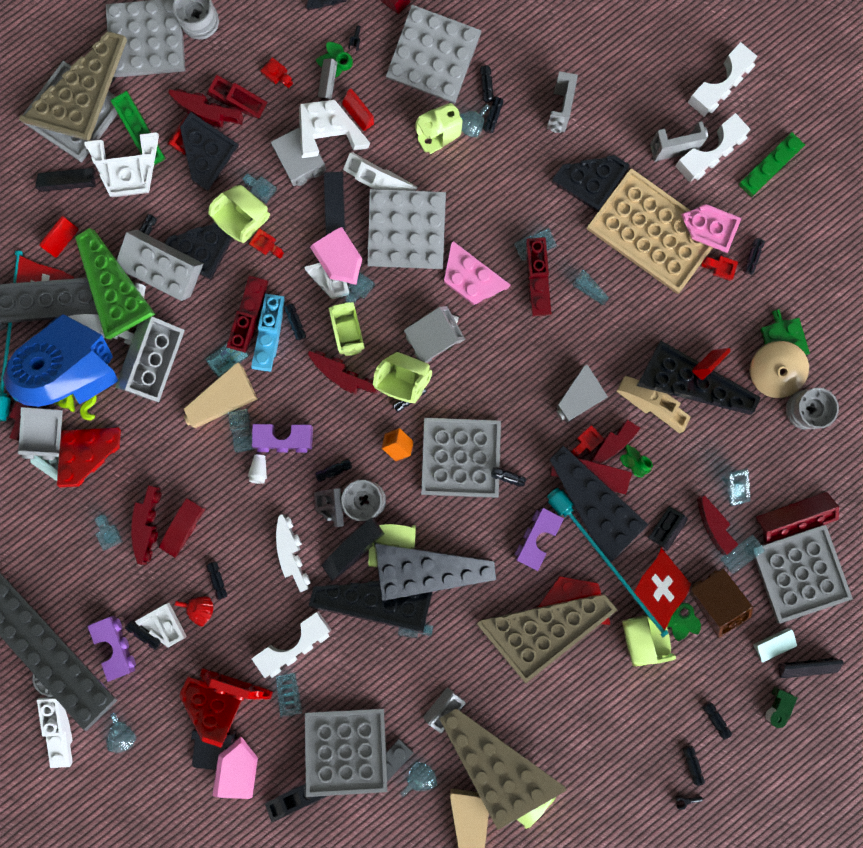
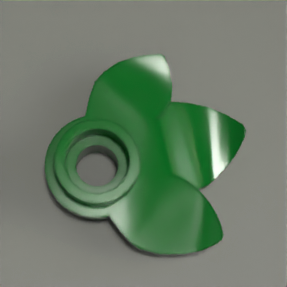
(336, 52)
(638, 464)
(683, 625)

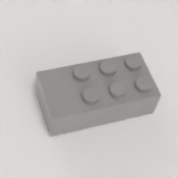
(159, 264)
(150, 358)

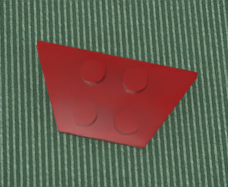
(570, 589)
(239, 689)

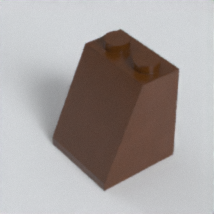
(721, 602)

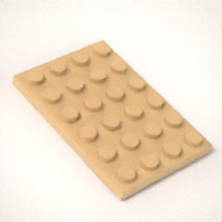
(650, 231)

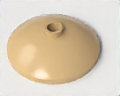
(767, 365)

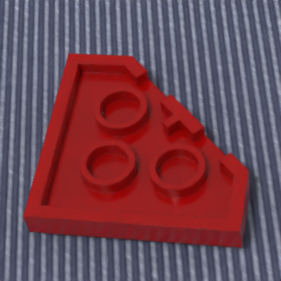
(84, 453)
(209, 711)

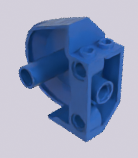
(59, 363)

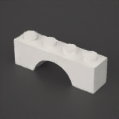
(736, 64)
(729, 134)
(271, 658)

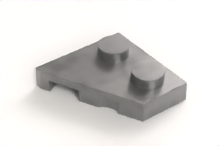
(330, 505)

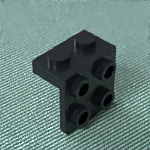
(205, 754)

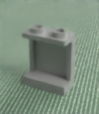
(565, 87)
(665, 148)
(297, 168)
(434, 334)
(40, 433)

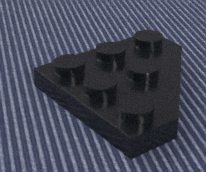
(205, 150)
(591, 179)
(204, 244)

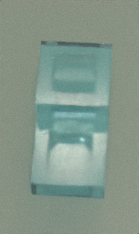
(521, 245)
(241, 430)
(742, 554)

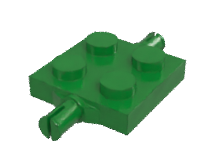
(785, 330)

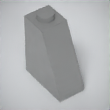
(581, 395)

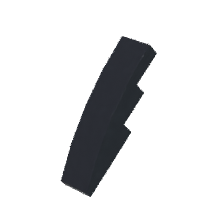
(334, 201)
(352, 549)

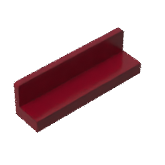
(614, 478)
(798, 517)

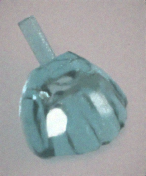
(473, 122)
(119, 737)
(420, 778)

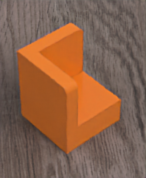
(397, 444)

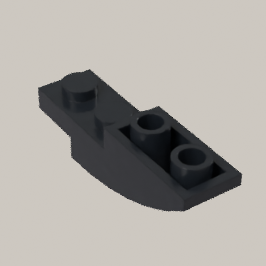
(290, 803)

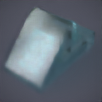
(738, 486)

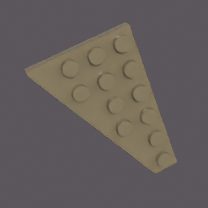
(78, 97)
(542, 634)
(501, 776)

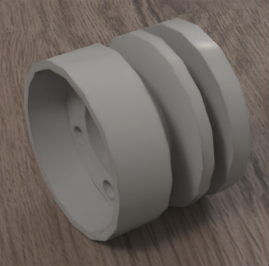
(196, 17)
(822, 408)
(353, 504)

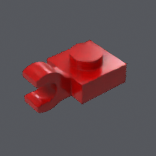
(276, 72)
(265, 243)
(723, 267)
(588, 440)

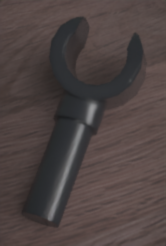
(355, 40)
(687, 801)

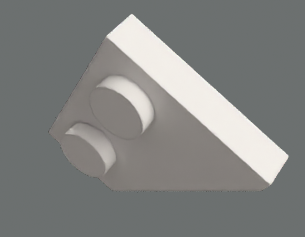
(332, 288)
(163, 625)

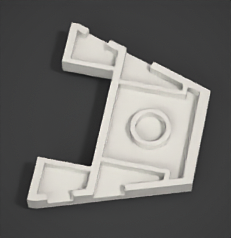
(326, 120)
(126, 174)

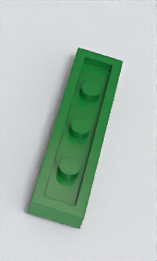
(134, 122)
(771, 164)

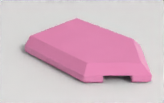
(711, 226)
(338, 256)
(235, 771)

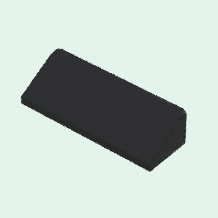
(65, 179)
(810, 667)

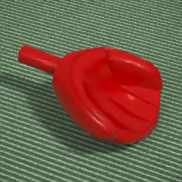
(198, 609)

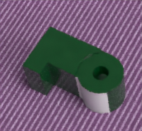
(781, 708)

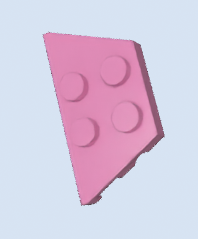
(471, 277)

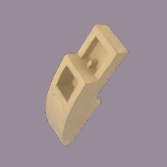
(658, 403)

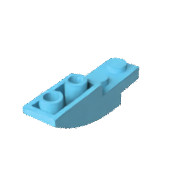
(269, 332)

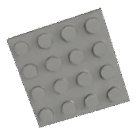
(152, 37)
(433, 54)
(70, 144)
(406, 229)
(460, 457)
(802, 574)
(345, 752)

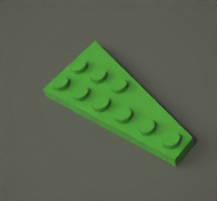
(114, 294)

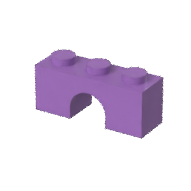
(264, 438)
(543, 522)
(110, 631)

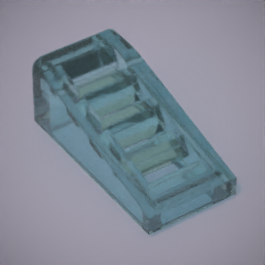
(590, 287)
(282, 704)

